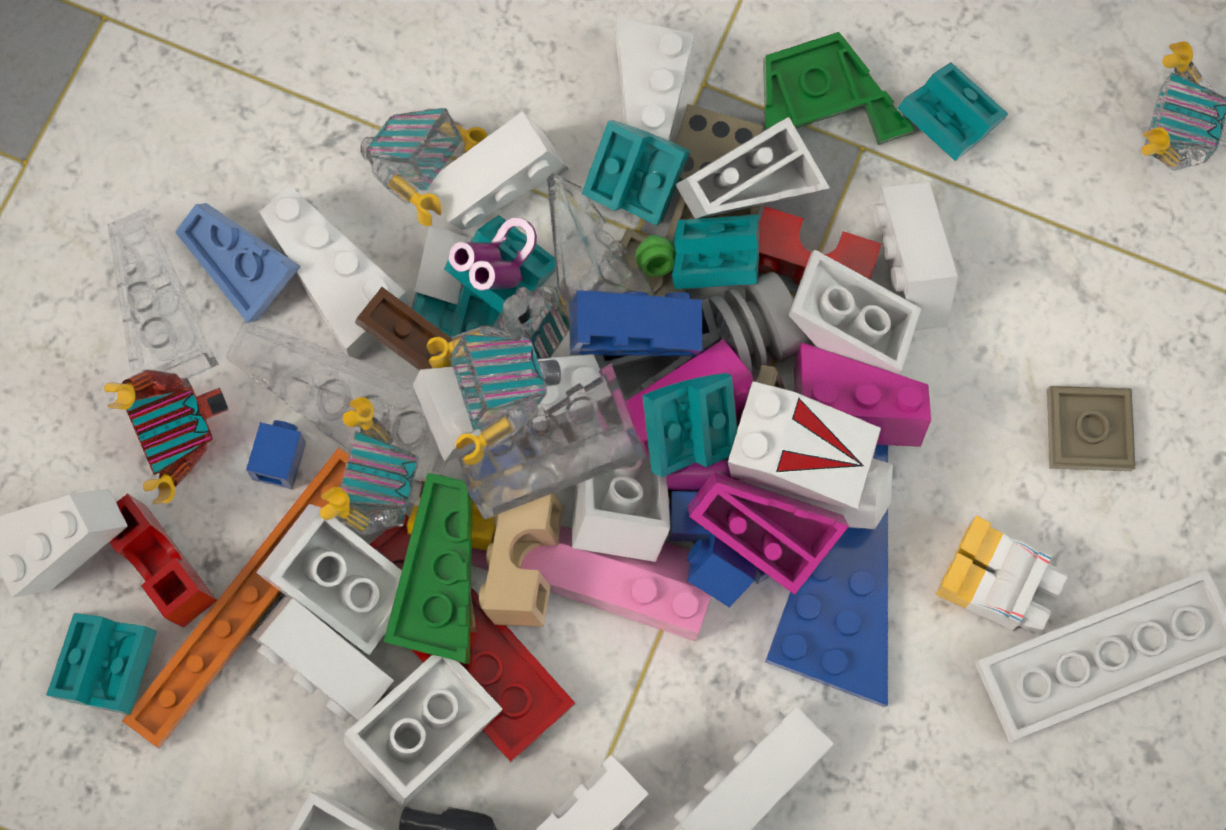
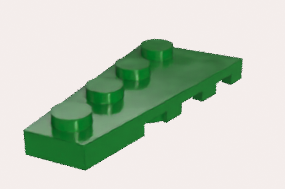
(435, 583)

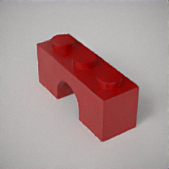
(784, 254)
(167, 573)

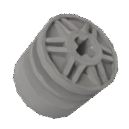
(758, 321)

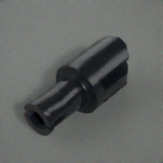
(449, 820)

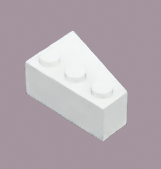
(496, 172)
(917, 251)
(55, 538)

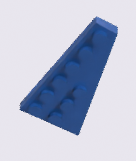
(839, 616)

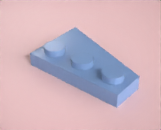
(236, 260)

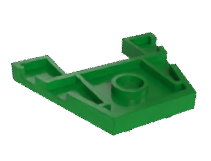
(823, 82)

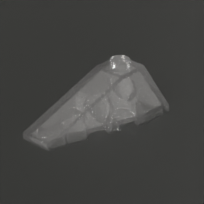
(583, 251)

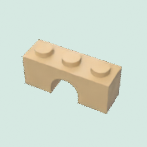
(514, 593)

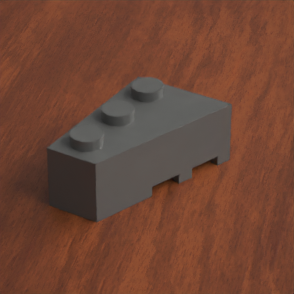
(642, 371)

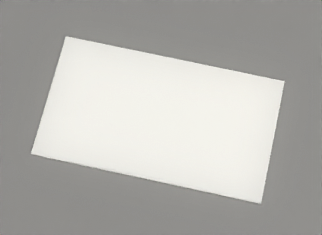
(432, 277)

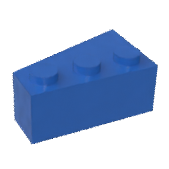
(635, 324)

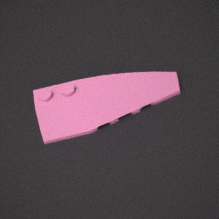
(624, 586)

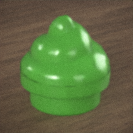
(656, 256)

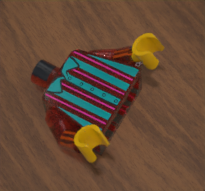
(167, 424)

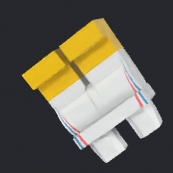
(999, 578)

